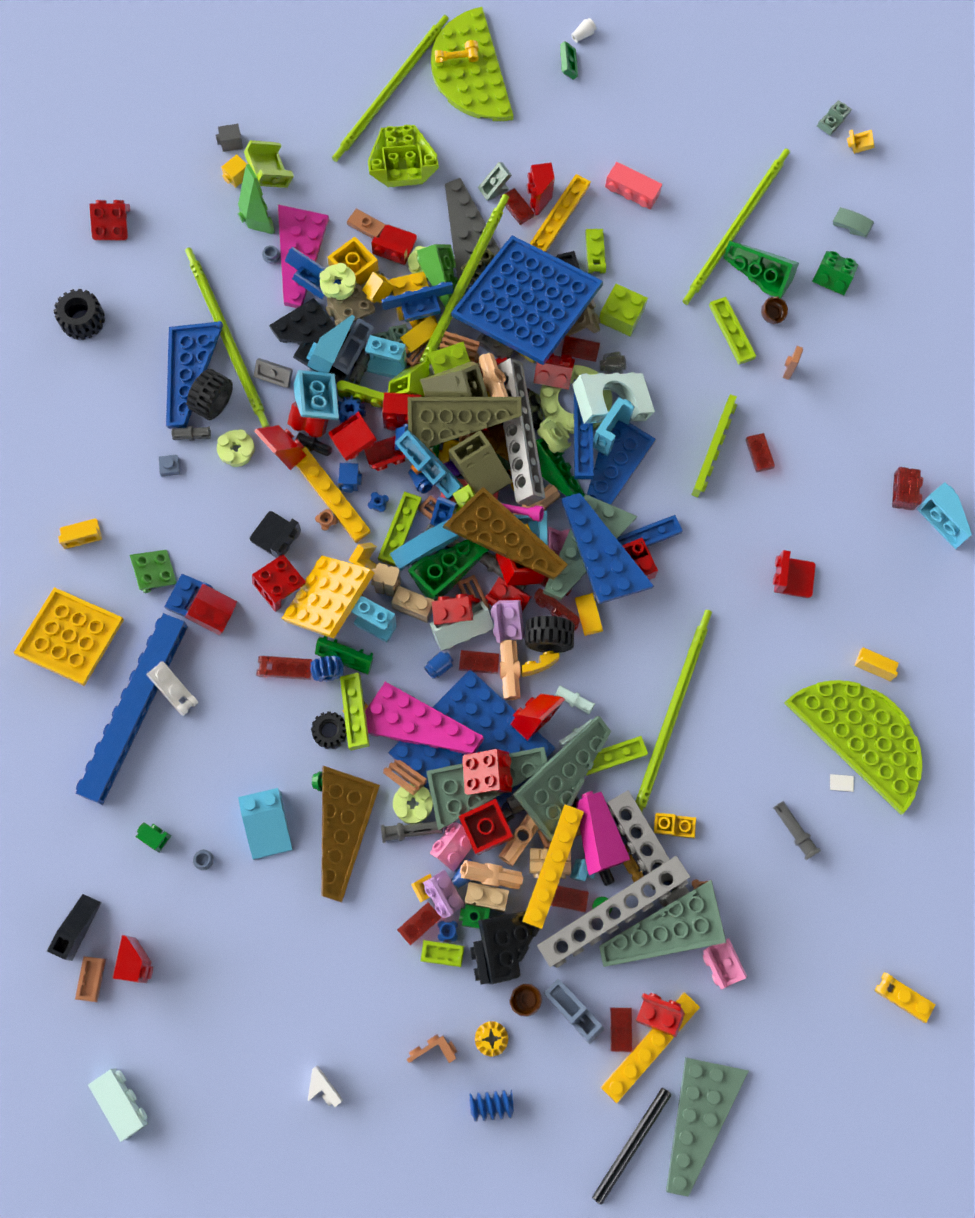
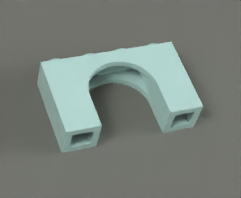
(628, 386)

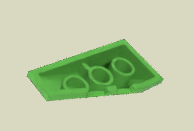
(252, 205)
(438, 265)

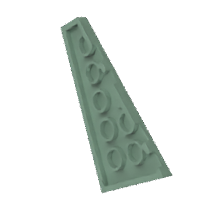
(615, 520)
(562, 777)
(448, 785)
(678, 927)
(702, 1108)

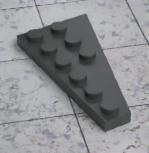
(465, 223)

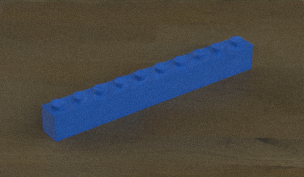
(130, 712)

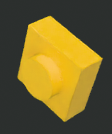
(418, 888)

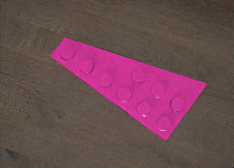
(305, 233)
(412, 721)

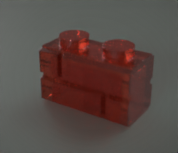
(907, 488)

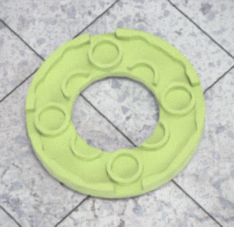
(551, 407)

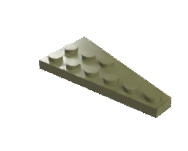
(448, 418)

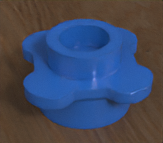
(378, 506)
(443, 926)

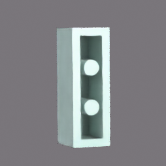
(453, 633)
(118, 1104)

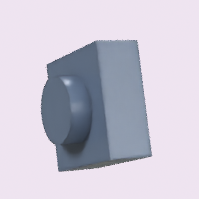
(169, 465)

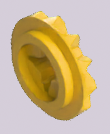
(483, 1032)

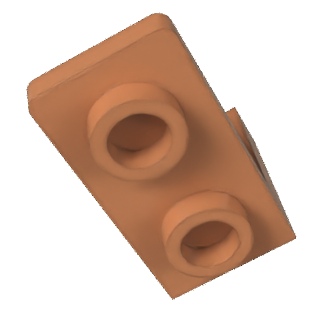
(447, 1048)

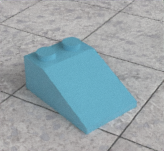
(326, 350)
(316, 395)
(946, 515)
(265, 823)

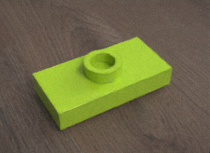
(442, 953)

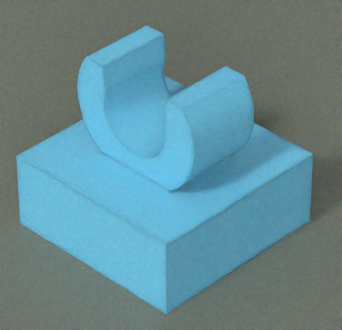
(580, 871)

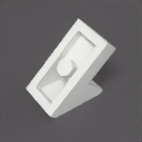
(320, 1082)

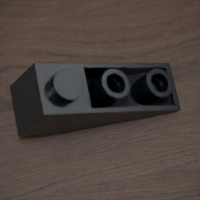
(74, 928)

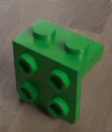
(835, 272)

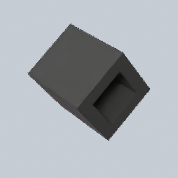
(229, 137)

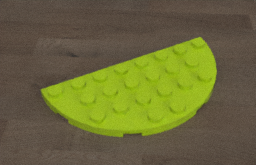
(471, 86)
(866, 734)

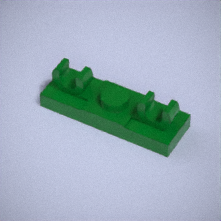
(349, 656)

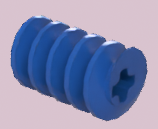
(491, 1106)

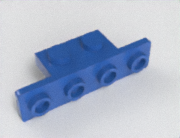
(307, 272)
(418, 303)

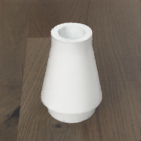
(584, 30)

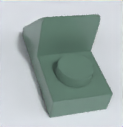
(495, 182)

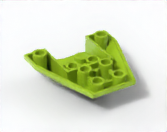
(402, 157)

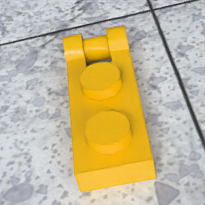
(905, 998)

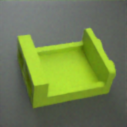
(267, 164)

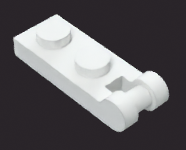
(172, 688)

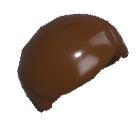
(774, 310)
(525, 1000)

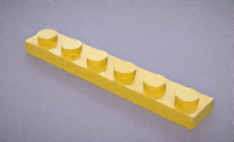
(560, 213)
(333, 497)
(553, 866)
(644, 1055)

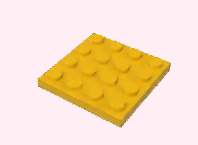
(328, 596)
(69, 636)

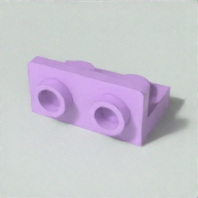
(507, 620)
(443, 894)

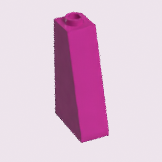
(599, 834)

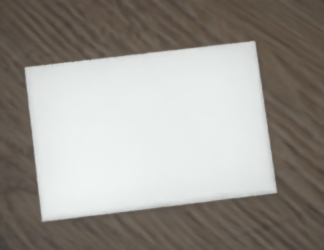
(841, 782)

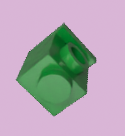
(152, 836)
(483, 913)

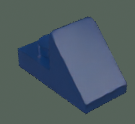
(443, 510)

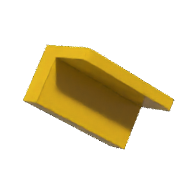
(80, 533)
(362, 555)
(877, 664)

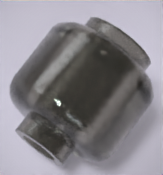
(613, 363)

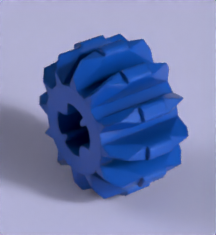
(351, 407)
(327, 668)

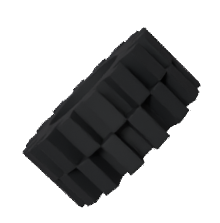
(329, 742)

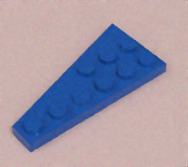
(188, 356)
(605, 560)

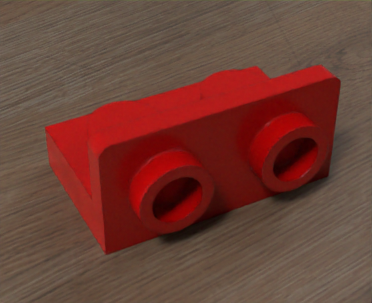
(501, 591)
(660, 1014)

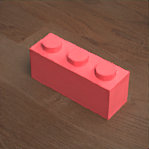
(633, 185)

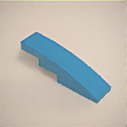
(428, 464)
(423, 545)

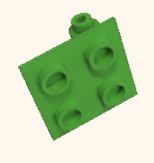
(153, 570)

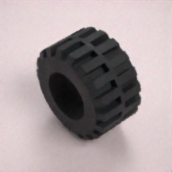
(71, 304)
(209, 394)
(549, 634)

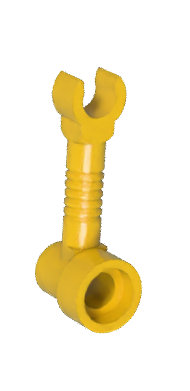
(471, 51)

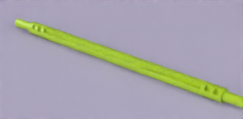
(352, 136)
(736, 226)
(465, 278)
(227, 338)
(672, 712)

